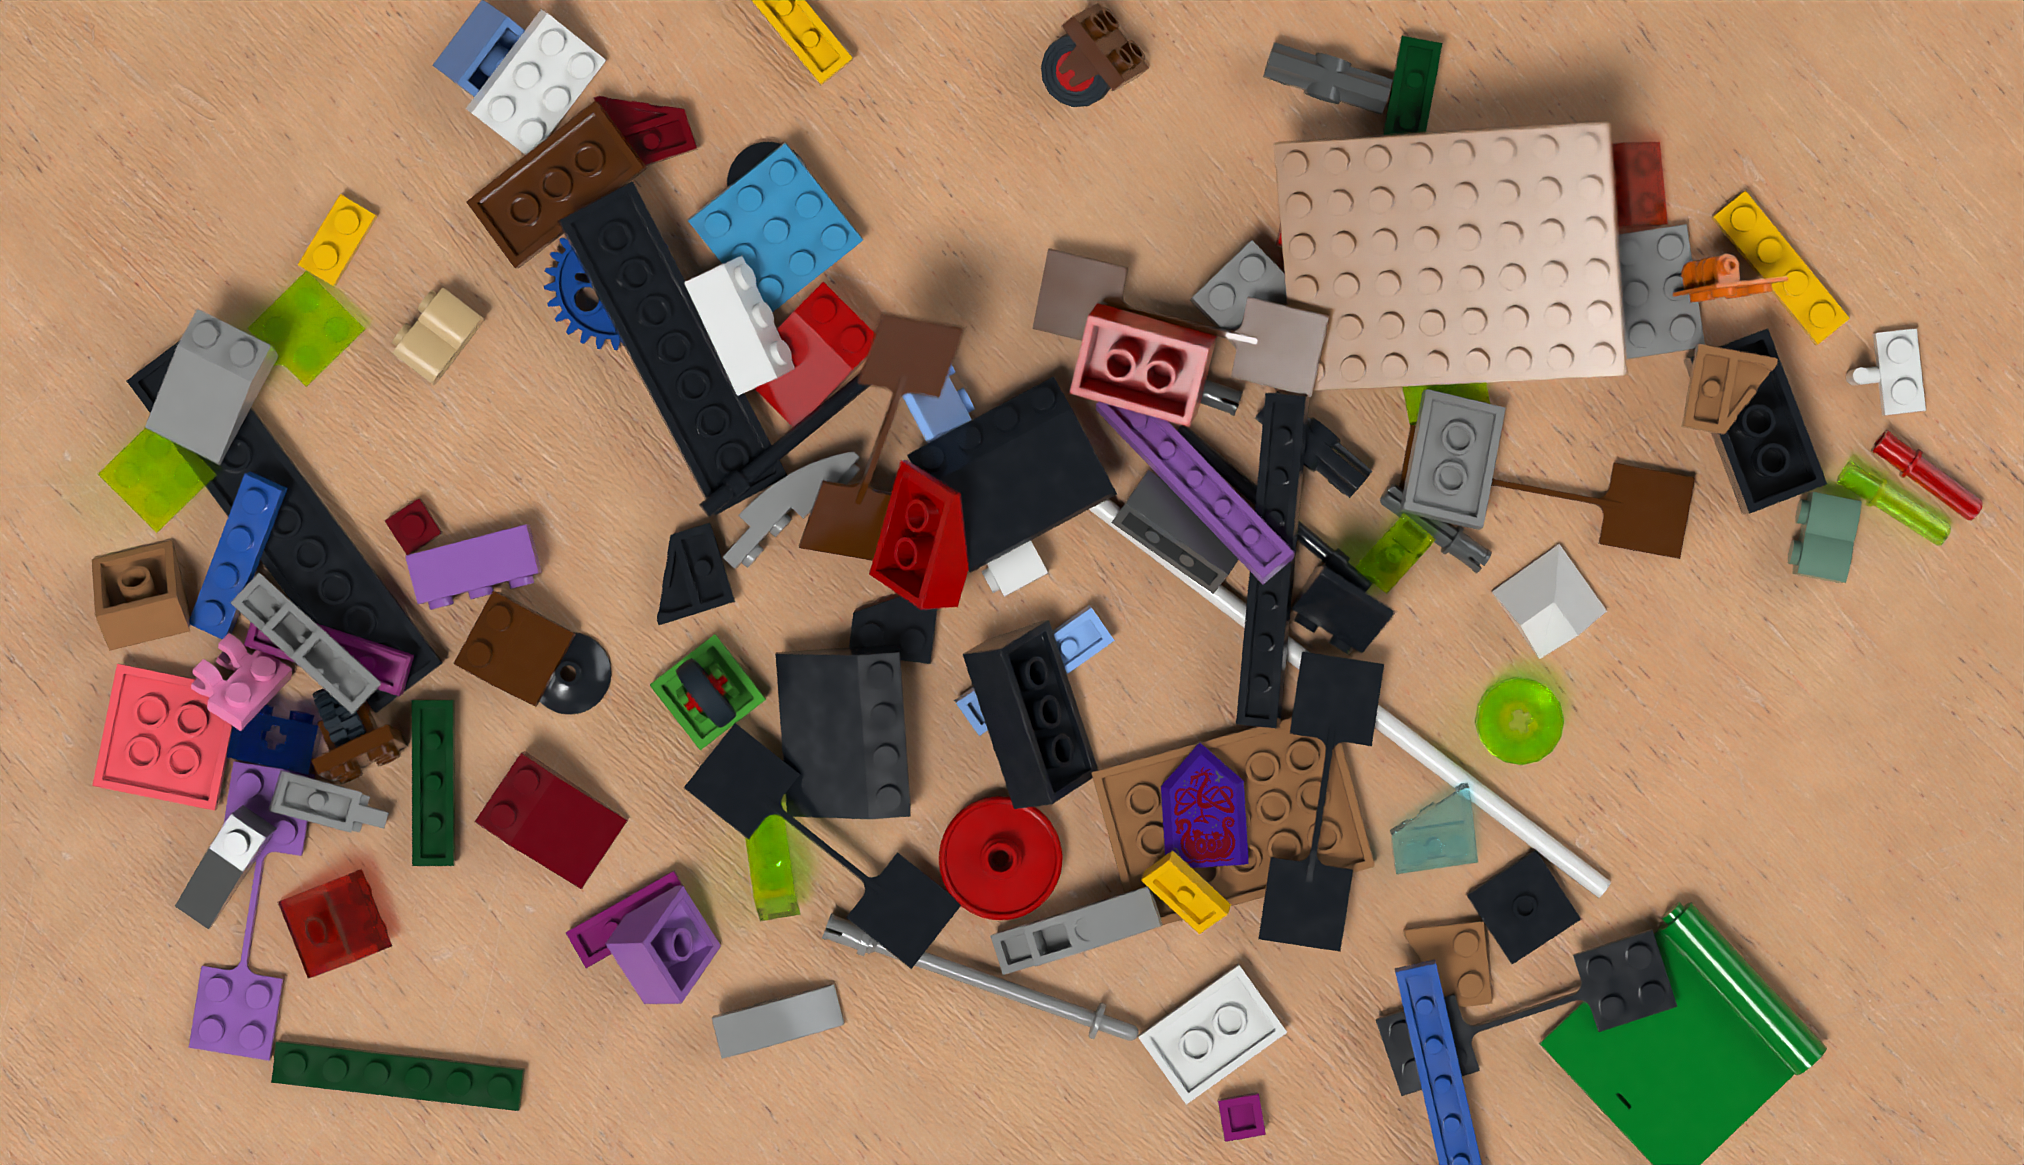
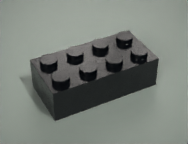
(1768, 443)

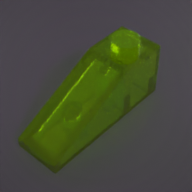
(772, 870)

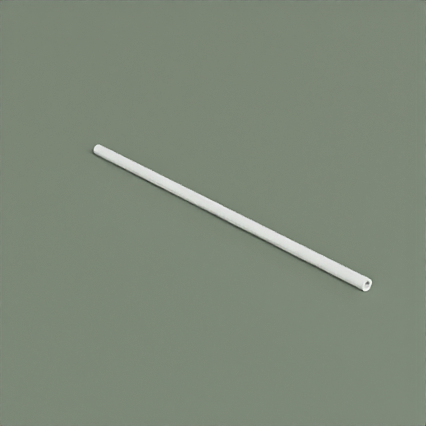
(1407, 740)

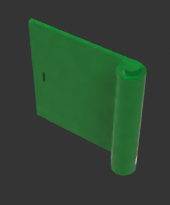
(1694, 1067)

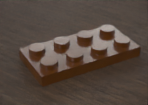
(553, 180)

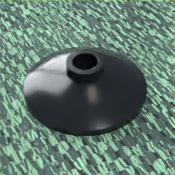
(591, 678)

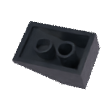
(1340, 610)

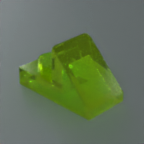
(1395, 552)

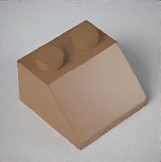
(139, 595)

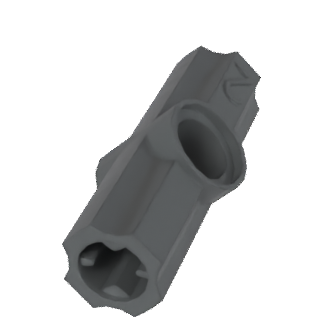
(1327, 78)

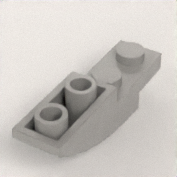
(795, 492)
(1076, 930)

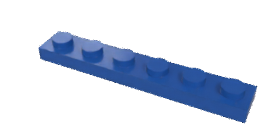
(1437, 1064)

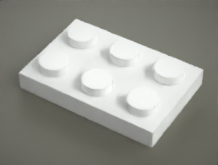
(536, 83)
(1212, 1034)

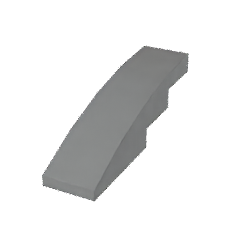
(305, 643)

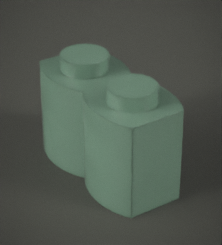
(1825, 537)

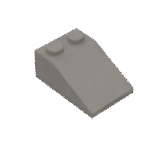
(1245, 275)
(210, 386)

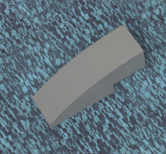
(777, 1021)

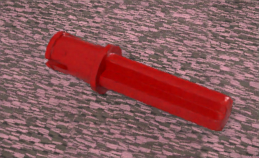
(1924, 473)

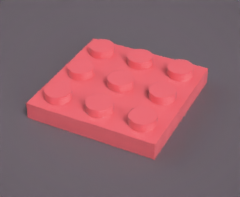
(162, 740)

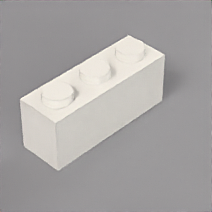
(740, 325)

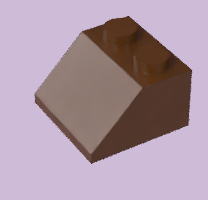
(514, 648)

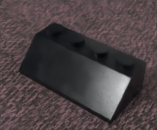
(1031, 715)

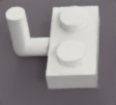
(1896, 372)

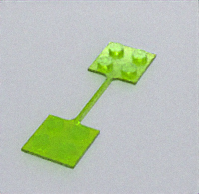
(306, 332)

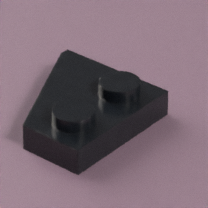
(693, 575)
(896, 623)

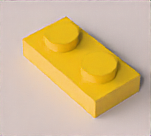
(337, 240)
(1186, 892)

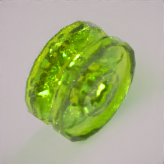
(1541, 731)

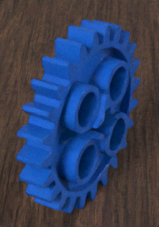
(591, 322)

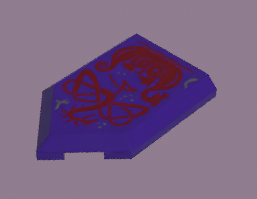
(1205, 812)

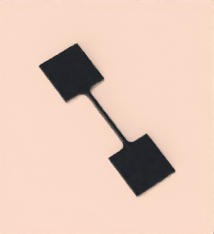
(747, 784)
(1305, 898)
(1617, 981)

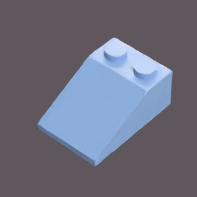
(942, 414)

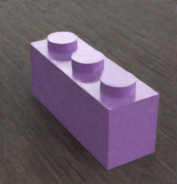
(474, 566)

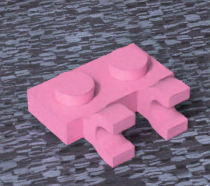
(248, 690)

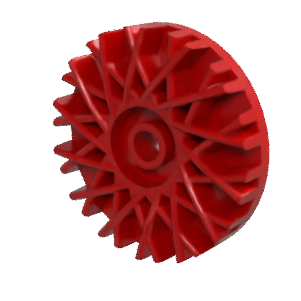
(1000, 890)

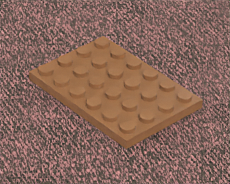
(1280, 803)

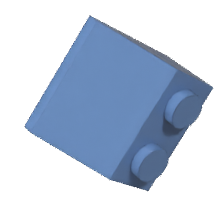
(478, 47)

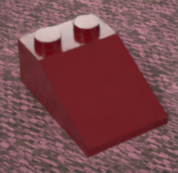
(551, 820)

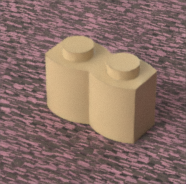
(437, 334)

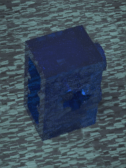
(293, 755)

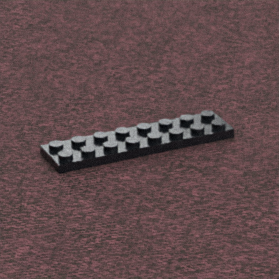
(667, 340)

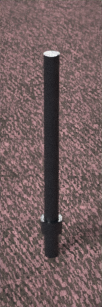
(738, 483)
(1333, 559)

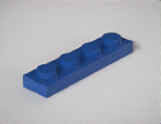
(237, 554)

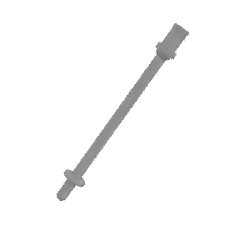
(850, 935)

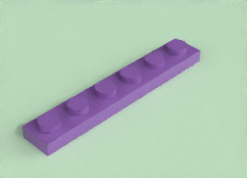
(1201, 490)

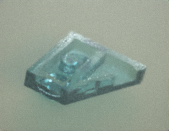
(1437, 836)

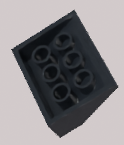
(1017, 471)
(844, 732)

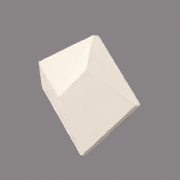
(1549, 602)

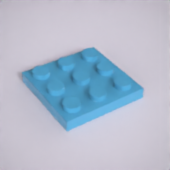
(778, 224)

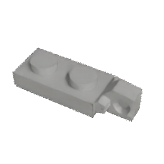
(324, 803)

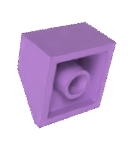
(664, 947)

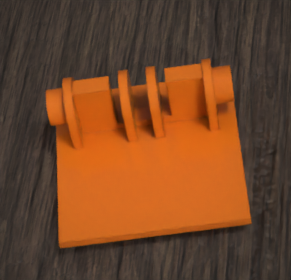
(1720, 278)

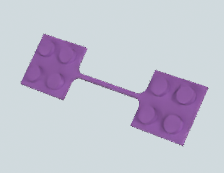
(235, 1006)

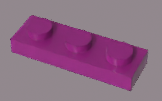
(592, 934)

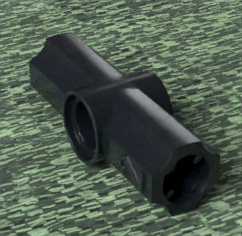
(1330, 458)

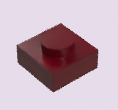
(413, 526)

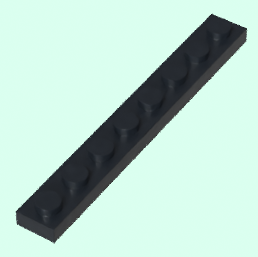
(1270, 603)

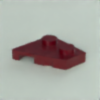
(651, 129)

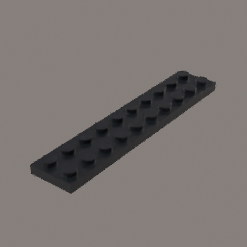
(307, 545)

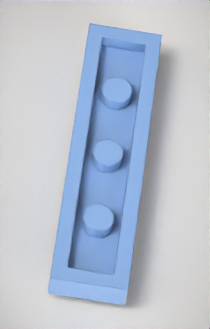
(1077, 642)

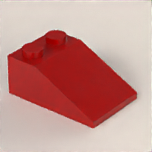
(825, 348)
(922, 541)

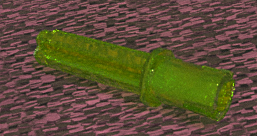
(1890, 501)

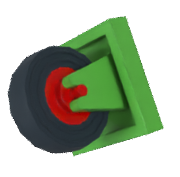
(707, 692)

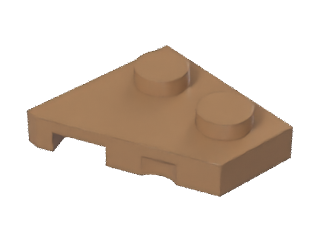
(1721, 386)
(1459, 958)

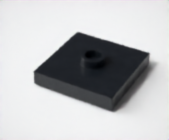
(1523, 906)

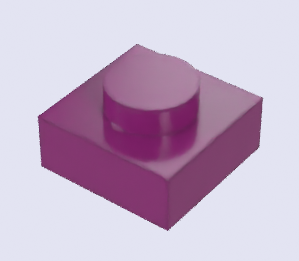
(1241, 1117)

